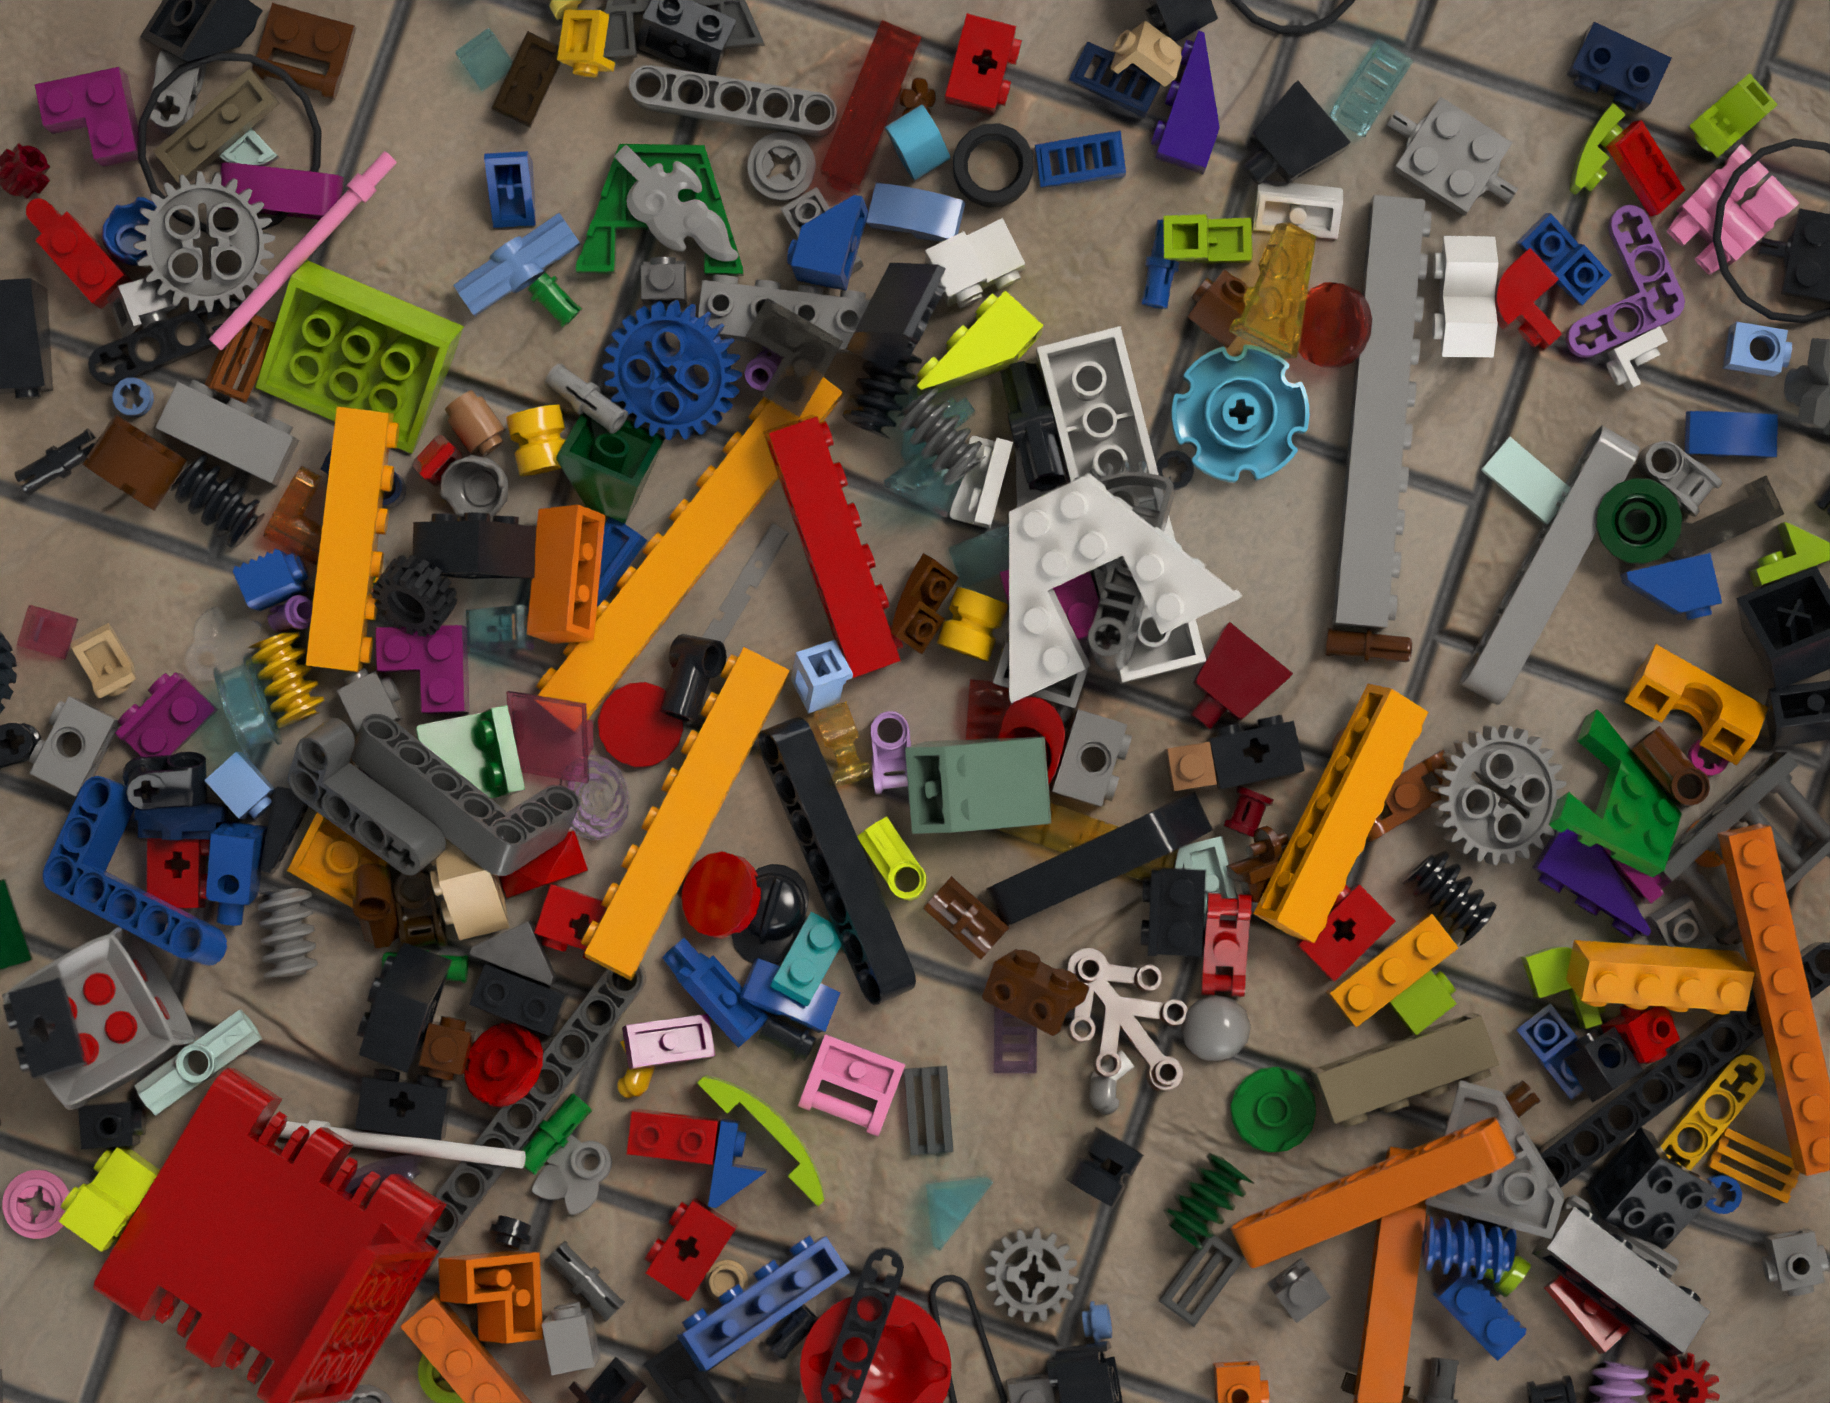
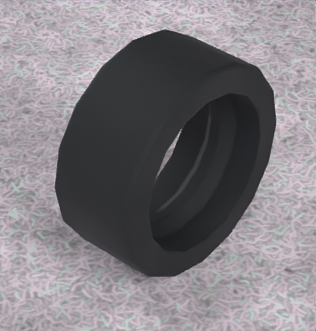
(999, 133)

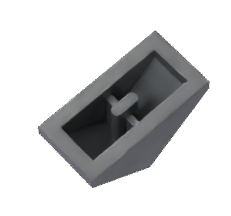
(519, 952)

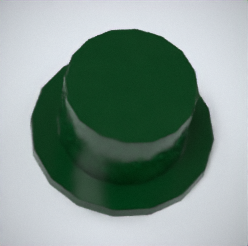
(1638, 521)

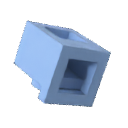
(820, 675)

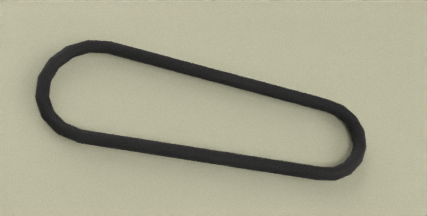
(932, 1296)

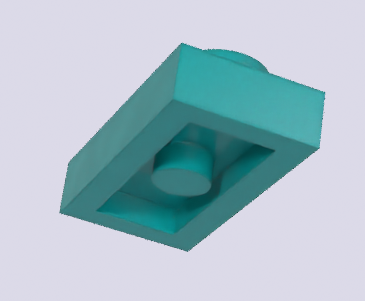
(808, 960)

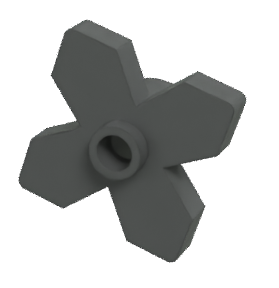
(1810, 387)

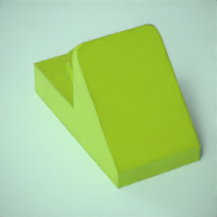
(1803, 552)

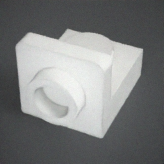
(1641, 350)

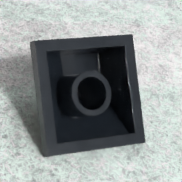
(201, 26)

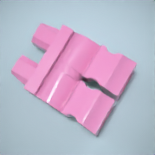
(1741, 224)

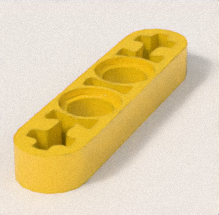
(1696, 1115)

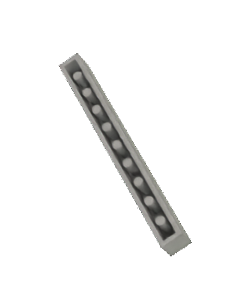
(1379, 414)

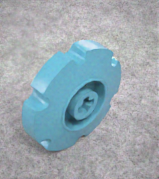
(1221, 443)

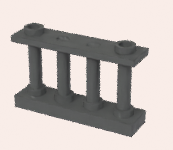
(1743, 806)

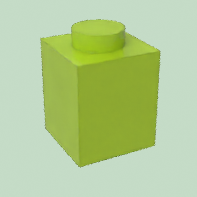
(1424, 1001)

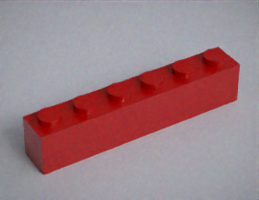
(832, 543)

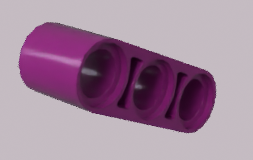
(285, 190)

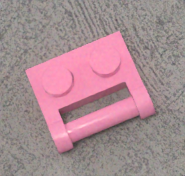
(856, 1071)

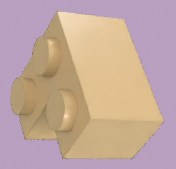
(471, 894)

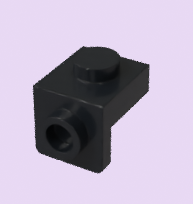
(614, 1385)

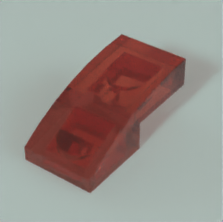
(986, 709)

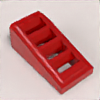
(436, 459)

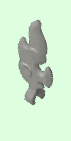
(656, 203)

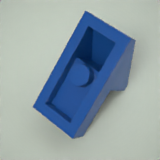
(729, 1177)

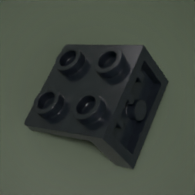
(1648, 1191)

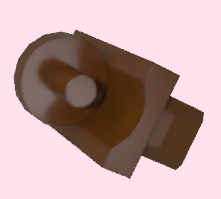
(1263, 859)
(966, 918)

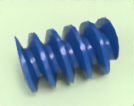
(1468, 1248)

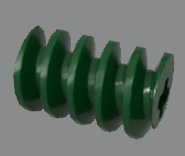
(1206, 1200)

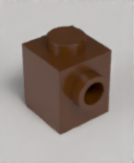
(1218, 306)
(447, 1048)

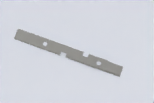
(737, 598)

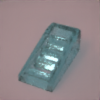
(1359, 112)

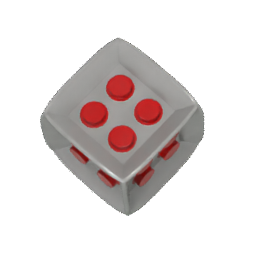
(121, 1012)

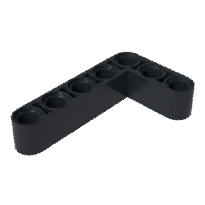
(1100, 859)

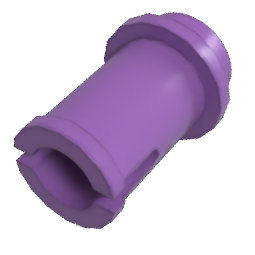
(756, 367)
(293, 614)

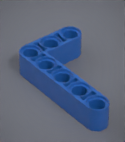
(80, 875)

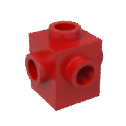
(1645, 1031)

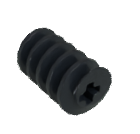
(879, 396)
(217, 502)
(1451, 895)

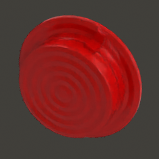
(908, 1363)

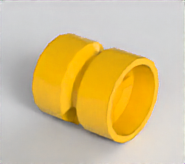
(538, 438)
(972, 624)

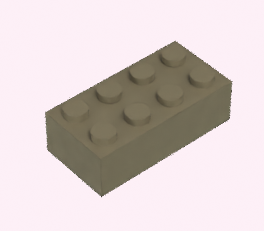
(1403, 1068)

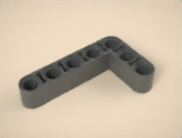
(463, 813)

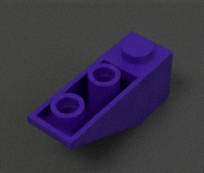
(1193, 120)
(1592, 878)

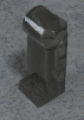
(1729, 522)

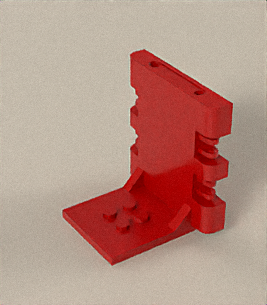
(272, 1248)

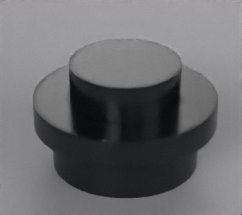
(511, 1232)

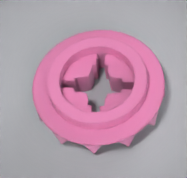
(21, 1215)

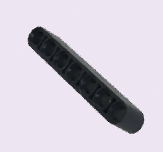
(836, 860)

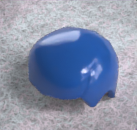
(119, 231)

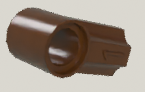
(1668, 765)
(375, 904)

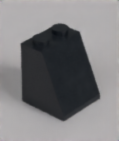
(24, 339)

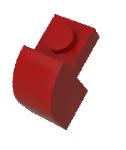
(1515, 298)

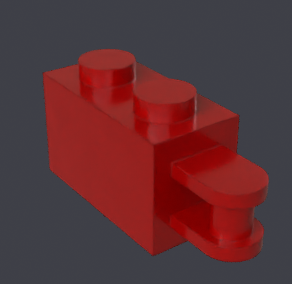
(76, 252)

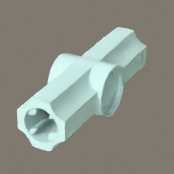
(176, 1078)

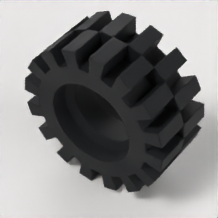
(414, 595)

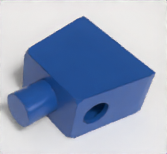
(238, 852)

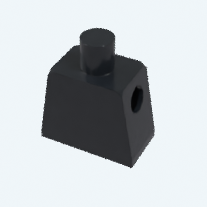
(1294, 138)

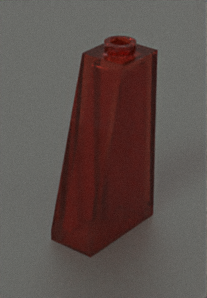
(871, 107)

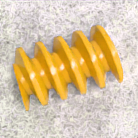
(286, 678)

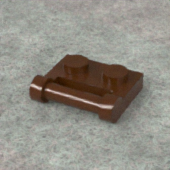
(310, 38)

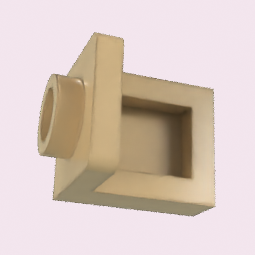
(1149, 51)
(104, 661)

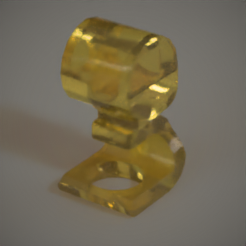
(839, 733)

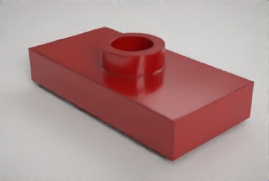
(1645, 168)

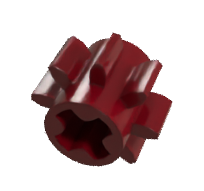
(23, 171)

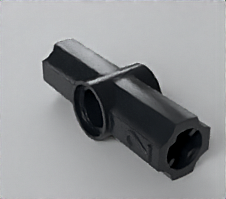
(1032, 426)

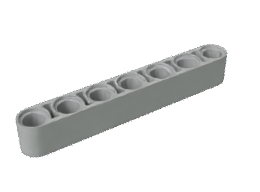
(1547, 568)

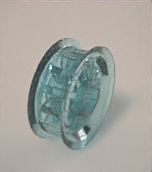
(247, 706)

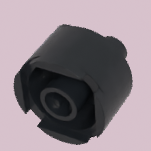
(1085, 1374)

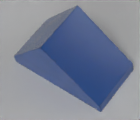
(511, 188)

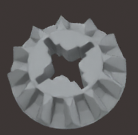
(784, 146)

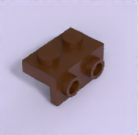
(1033, 990)

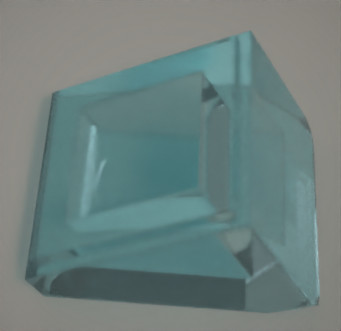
(485, 59)

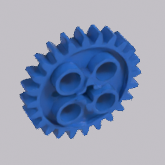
(698, 346)

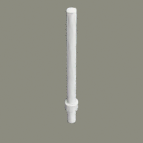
(417, 1146)

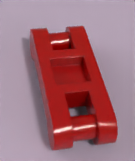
(1226, 944)

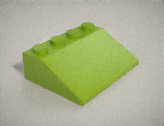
(357, 350)

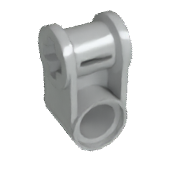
(181, 93)
(1681, 475)

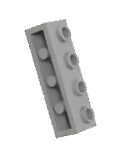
(739, 305)

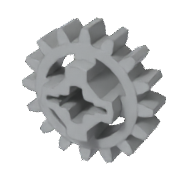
(1011, 1271)

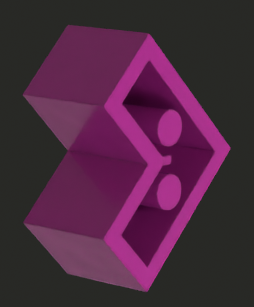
(98, 102)
(438, 658)

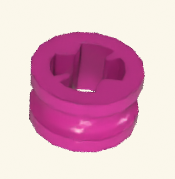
(1699, 762)

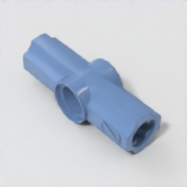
(516, 264)

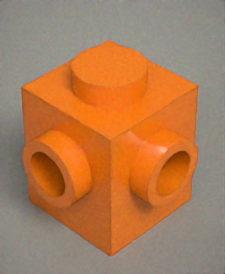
(1240, 1383)

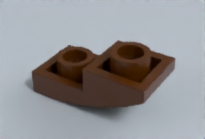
(916, 613)

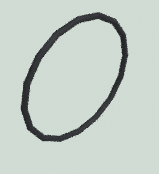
(201, 61)
(1719, 222)

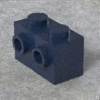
(1618, 68)

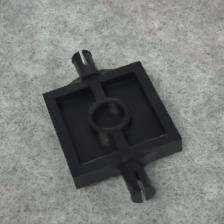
(1804, 256)

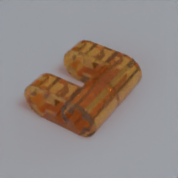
(289, 524)

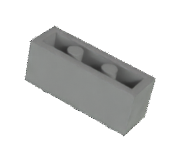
(228, 431)

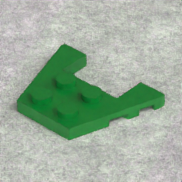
(613, 214)
(1633, 812)

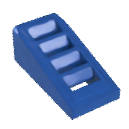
(1095, 141)

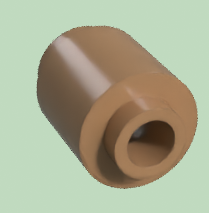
(475, 423)

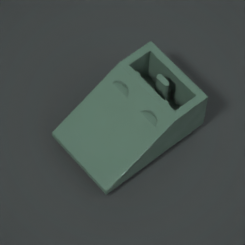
(977, 784)

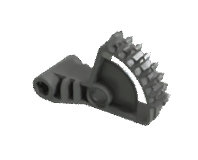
(1121, 600)

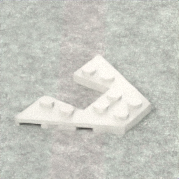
(1071, 535)

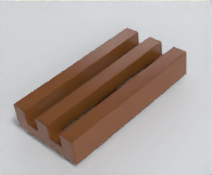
(254, 366)

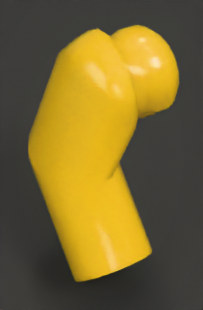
(635, 1081)

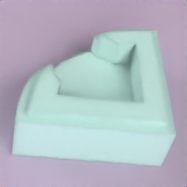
(250, 150)

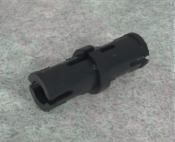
(56, 462)

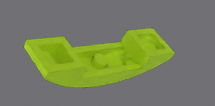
(728, 1095)

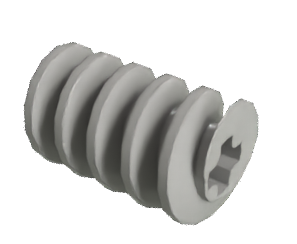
(287, 932)

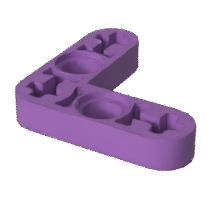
(1642, 302)

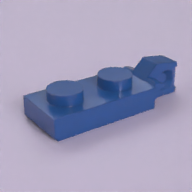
(715, 991)

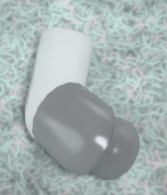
(1103, 1089)

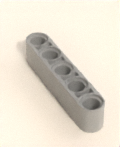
(715, 89)

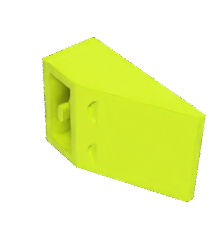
(993, 342)

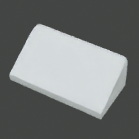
(1304, 205)

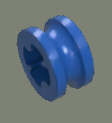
(1727, 1205)

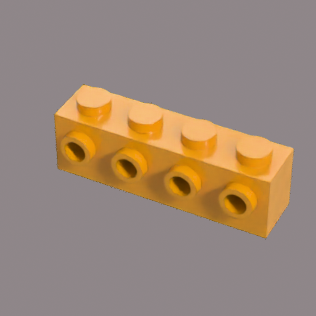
(1660, 976)

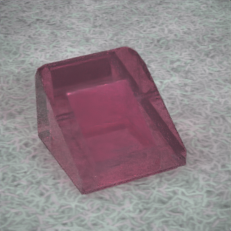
(47, 631)

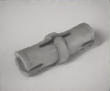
(586, 398)

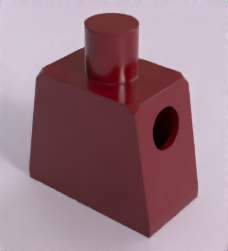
(1236, 677)

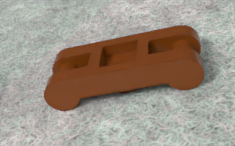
(1409, 795)

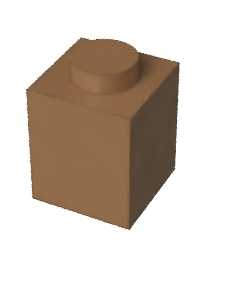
(1190, 766)

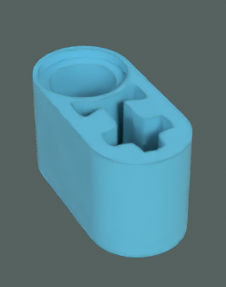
(918, 142)

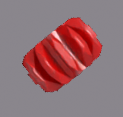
(1675, 1375)

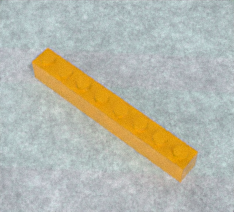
(686, 813)

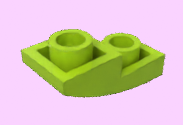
(1591, 158)

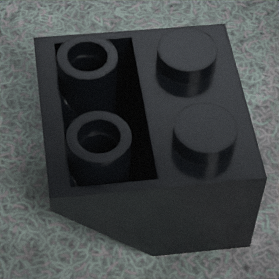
(898, 313)

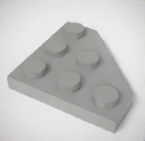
(1515, 1196)

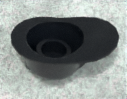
(778, 915)

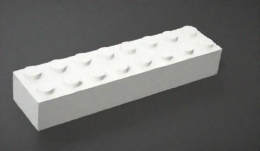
(1103, 423)

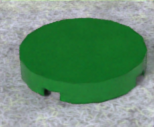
(1273, 1109)

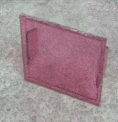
(551, 736)

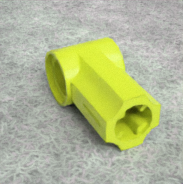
(891, 856)

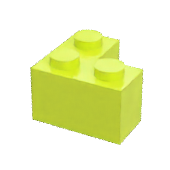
(106, 1205)

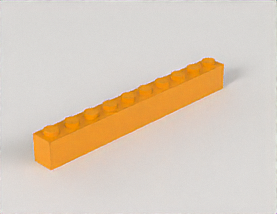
(677, 558)

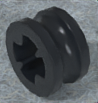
(1186, 476)

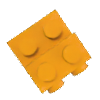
(330, 858)

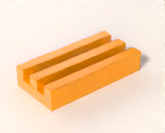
(1789, 1181)

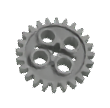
(164, 244)
(1478, 827)

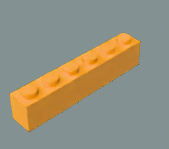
(350, 539)
(1341, 812)

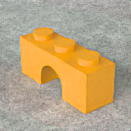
(1726, 715)
(1392, 970)

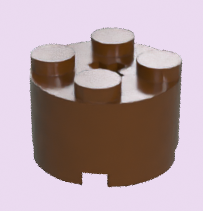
(134, 462)

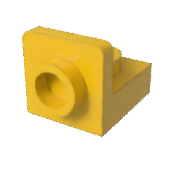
(584, 42)

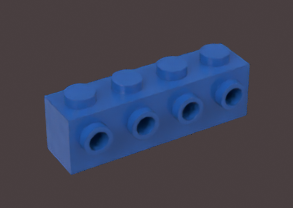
(763, 1303)

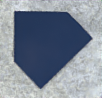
(180, 822)

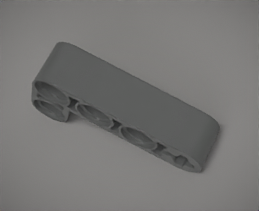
(358, 804)

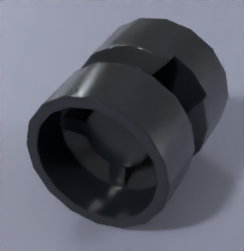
(1096, 1180)

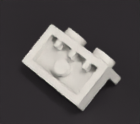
(981, 486)

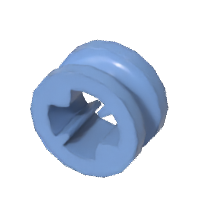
(145, 392)

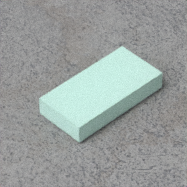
(1526, 480)

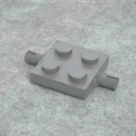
(1452, 156)

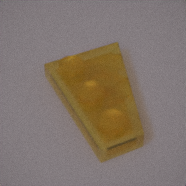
(1279, 297)

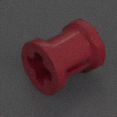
(1248, 811)

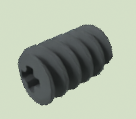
(940, 436)

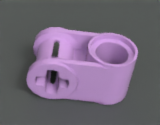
(889, 756)

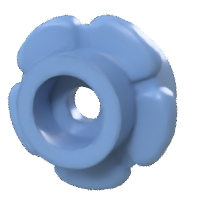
(1097, 1322)

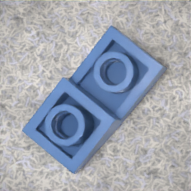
(915, 211)

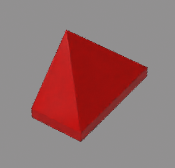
(553, 865)

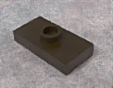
(528, 80)

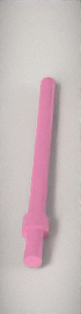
(359, 189)

